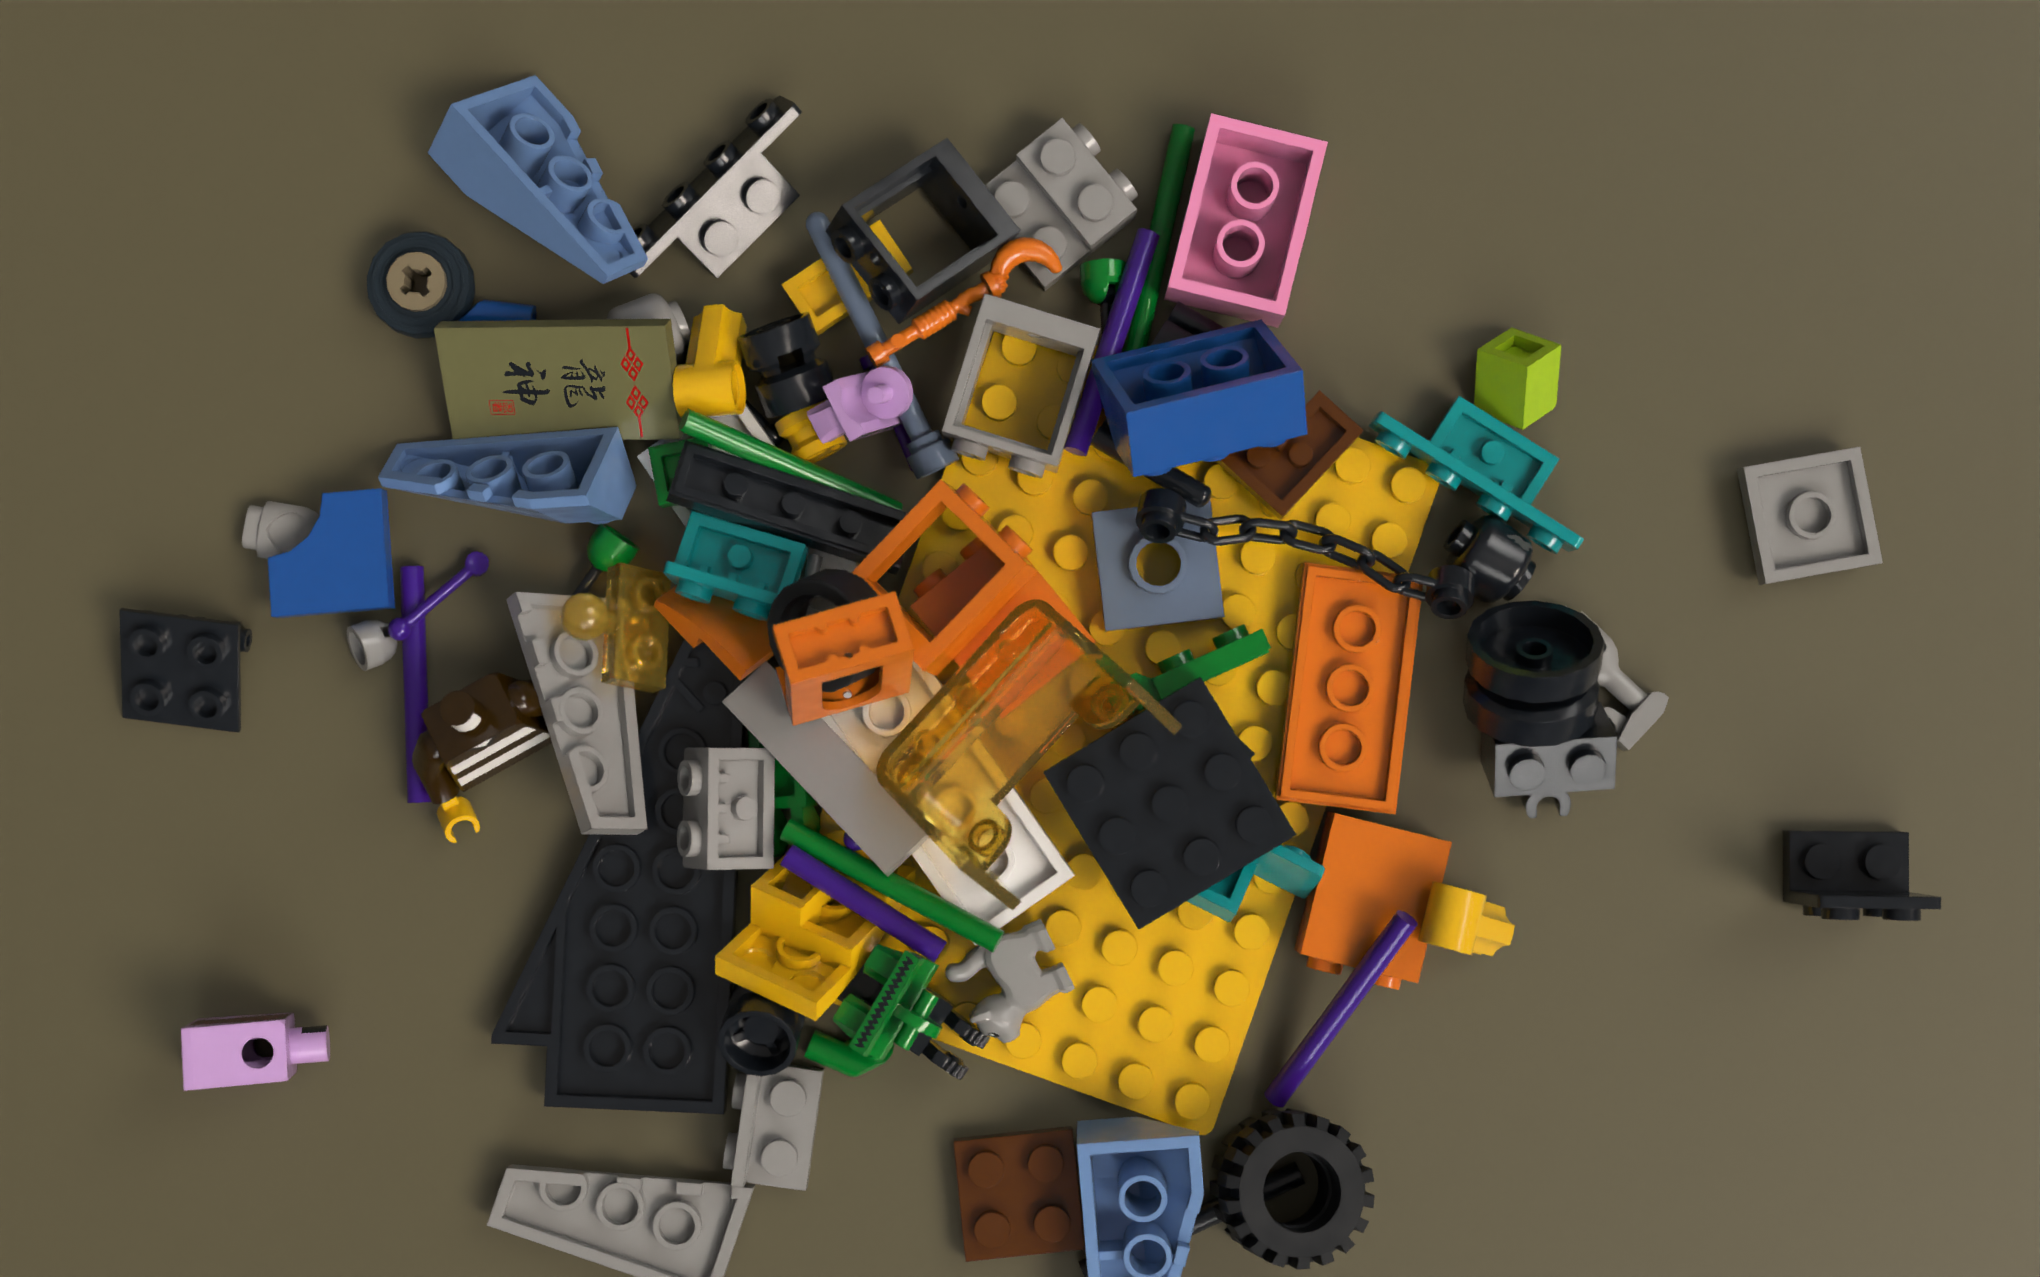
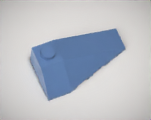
(524, 163)
(537, 475)
(1138, 1195)

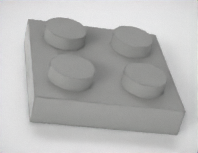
(1809, 515)

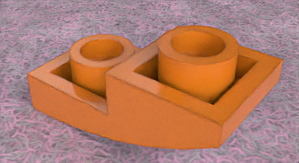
(732, 637)

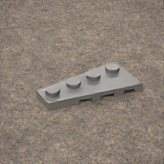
(587, 720)
(625, 1219)

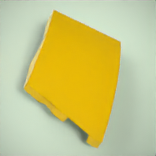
(800, 942)

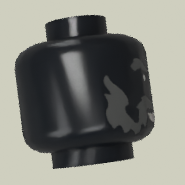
(1494, 555)

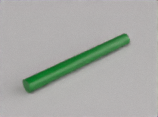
(1163, 224)
(765, 454)
(893, 886)

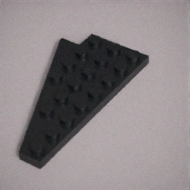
(630, 948)

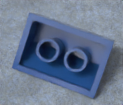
(1201, 397)

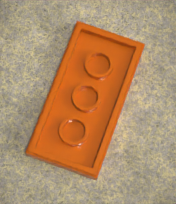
(1347, 691)

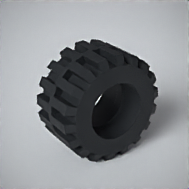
(1338, 1197)

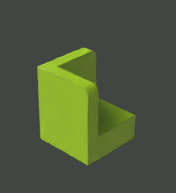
(1517, 377)

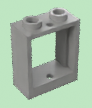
(1034, 327)

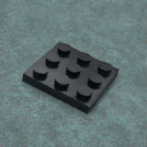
(1168, 807)

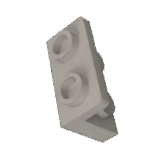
(727, 808)
(774, 1128)

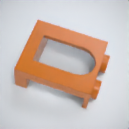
(819, 651)

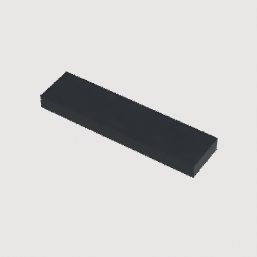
(781, 504)

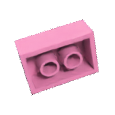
(1246, 220)

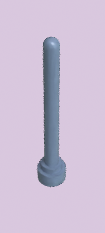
(927, 447)

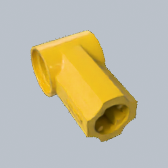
(713, 373)
(1464, 921)

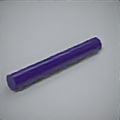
(863, 903)

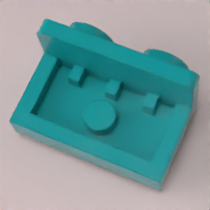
(734, 564)

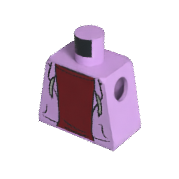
(224, 1054)

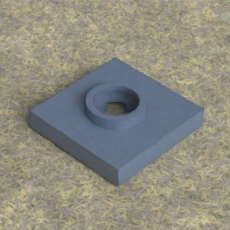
(1131, 601)

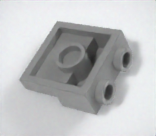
(1064, 197)

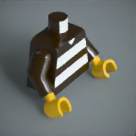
(474, 738)

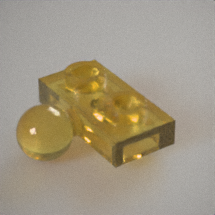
(631, 626)

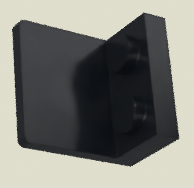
(1851, 871)

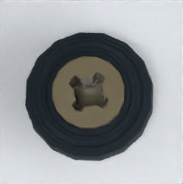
(436, 298)

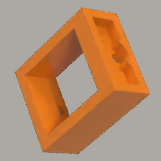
(936, 653)

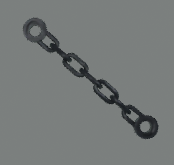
(1163, 514)

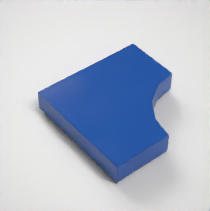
(340, 563)

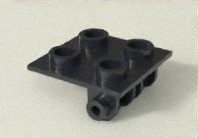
(182, 669)

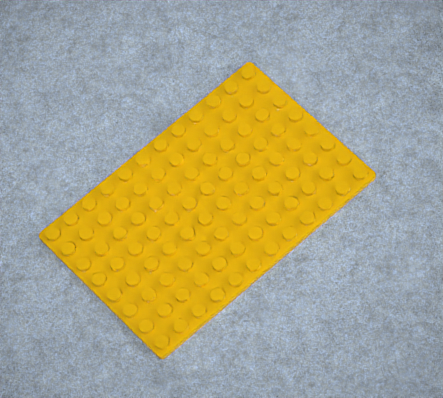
(1169, 1003)

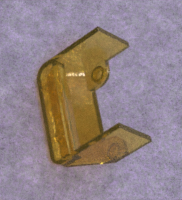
(996, 725)

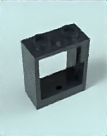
(961, 200)

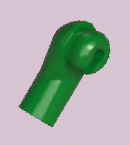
(839, 1056)

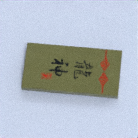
(559, 376)

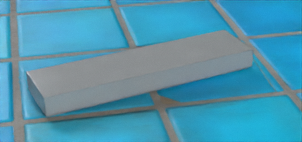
(827, 771)

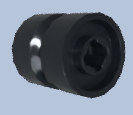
(795, 384)
(759, 1033)

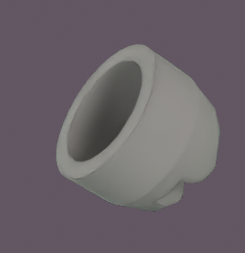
(369, 643)

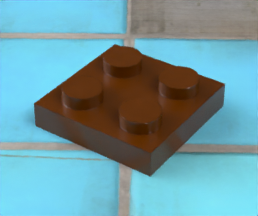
(1019, 1193)

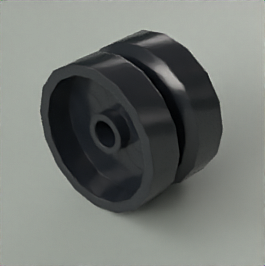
(1532, 673)

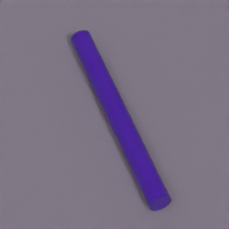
(1113, 337)
(414, 675)
(1340, 1008)

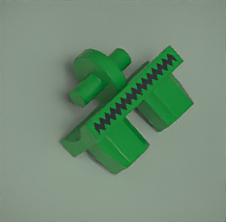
(898, 1010)

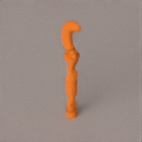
(992, 283)

